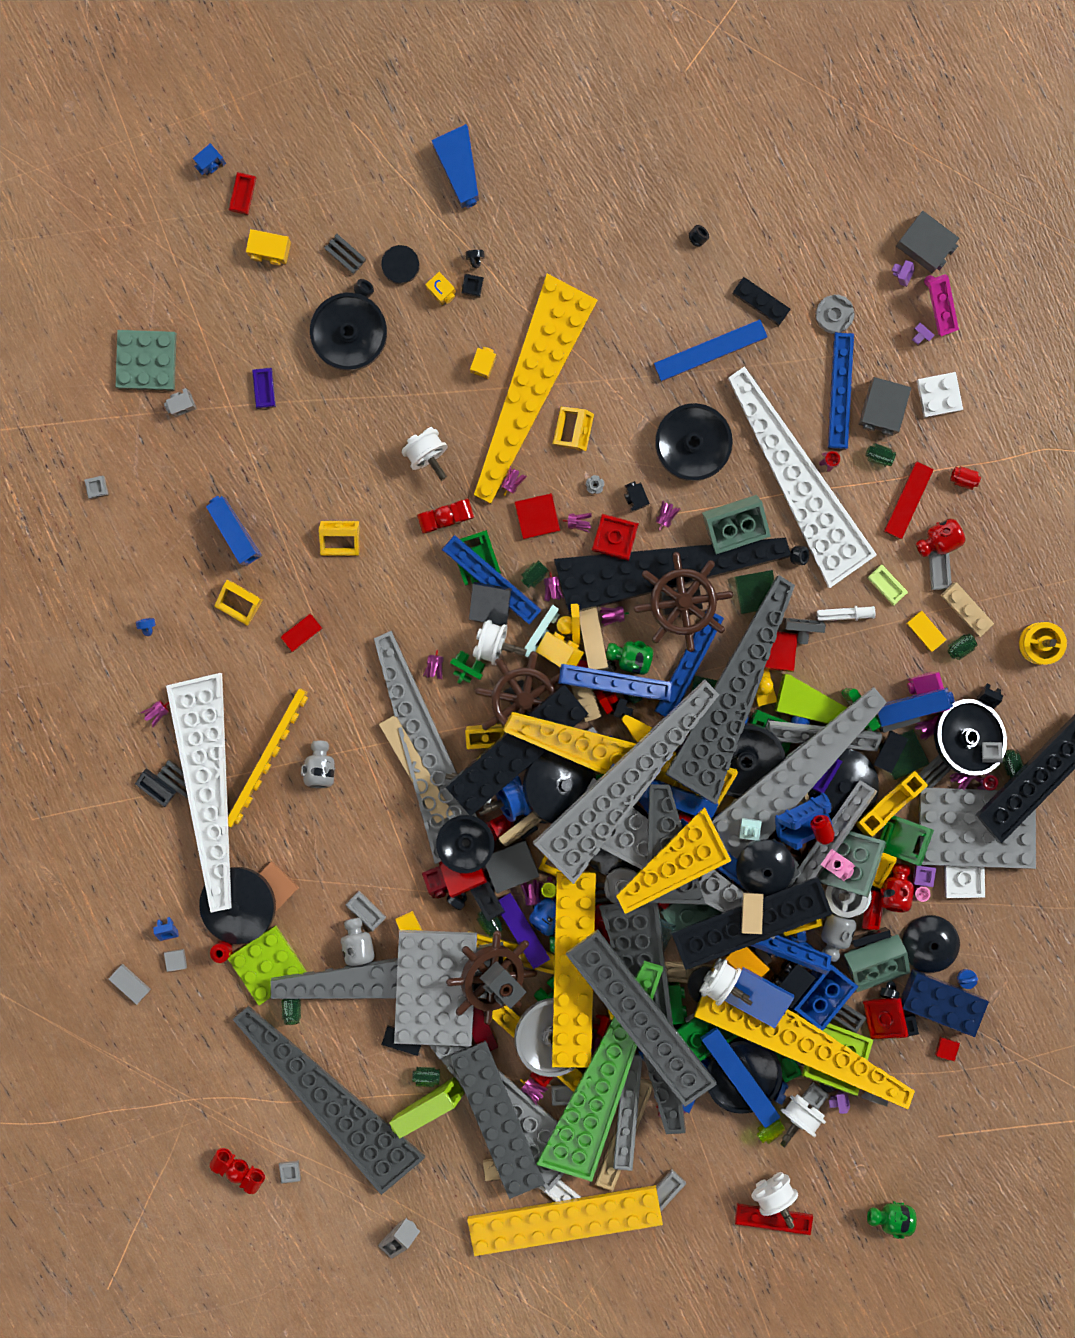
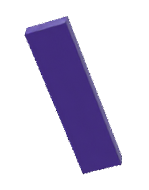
(522, 931)

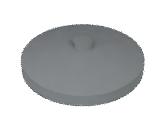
(534, 1039)

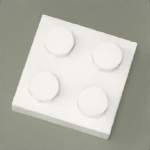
(939, 394)
(964, 882)

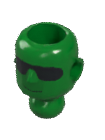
(633, 657)
(894, 1219)

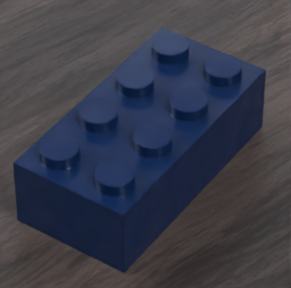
(943, 1003)

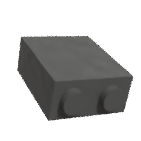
(928, 242)
(884, 406)
(511, 866)

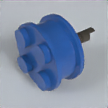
(510, 800)

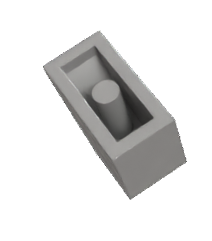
(399, 1238)

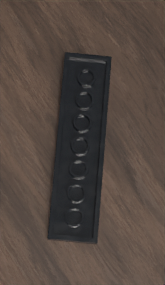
(511, 754)
(1030, 784)
(722, 932)

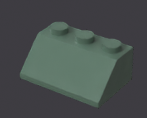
(736, 524)
(877, 962)

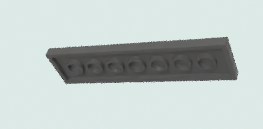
(497, 1119)

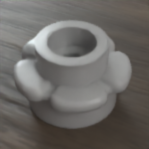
(595, 479)

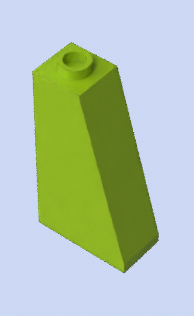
(806, 702)
(427, 1108)

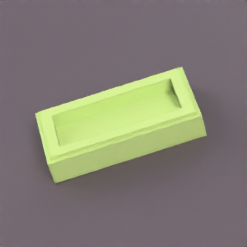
(887, 585)

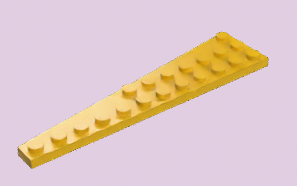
(548, 343)
(807, 1045)

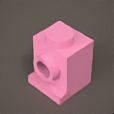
(832, 860)

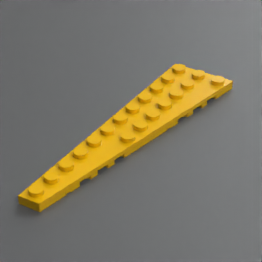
(586, 747)

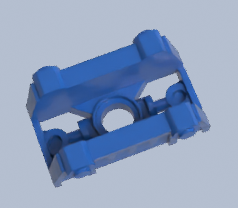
(798, 821)

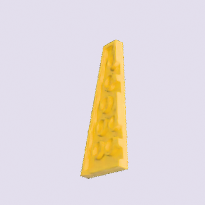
(686, 857)

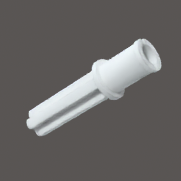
(846, 613)

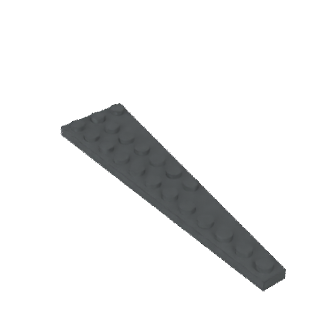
(712, 742)
(638, 939)
(347, 1119)

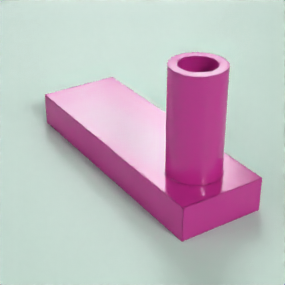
(942, 304)

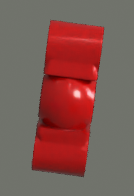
(445, 516)
(237, 1171)

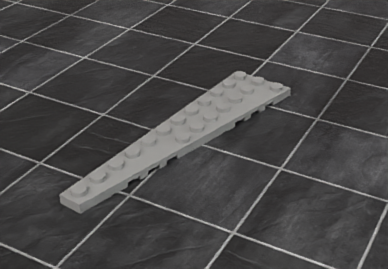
(593, 817)

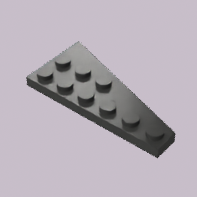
(662, 828)

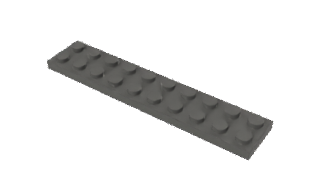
(641, 1018)

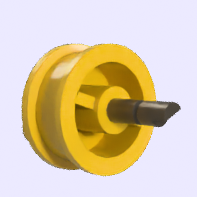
(1042, 643)

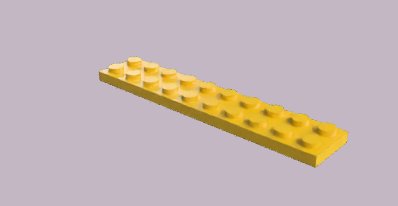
(571, 991)
(565, 1220)

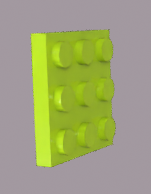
(264, 959)
(857, 1043)

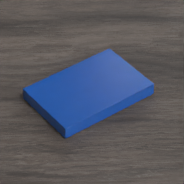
(768, 999)

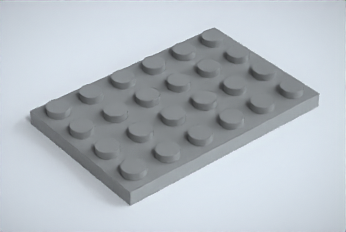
(963, 839)
(423, 999)

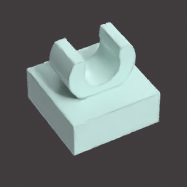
(750, 829)

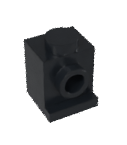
(636, 496)

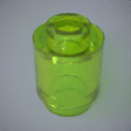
(771, 1132)

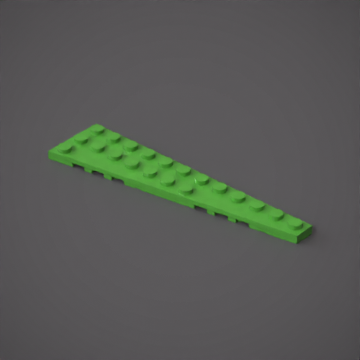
(585, 1123)

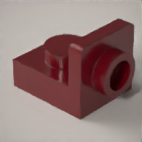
(435, 883)

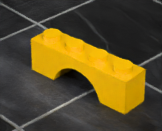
(891, 804)

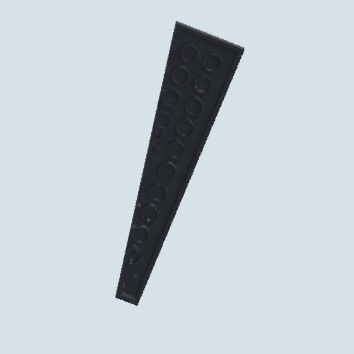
(607, 579)

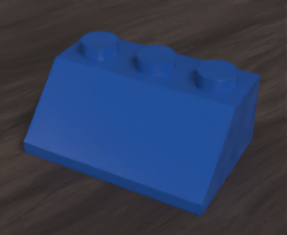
(825, 997)

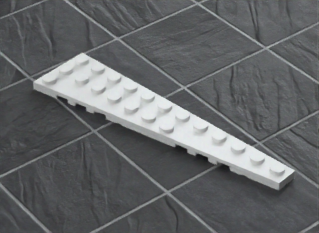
(822, 519)
(200, 738)

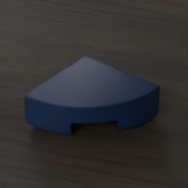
(780, 1097)

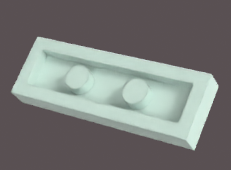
(551, 616)

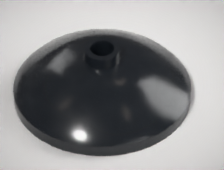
(764, 856)
(461, 857)
(922, 934)

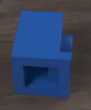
(208, 160)

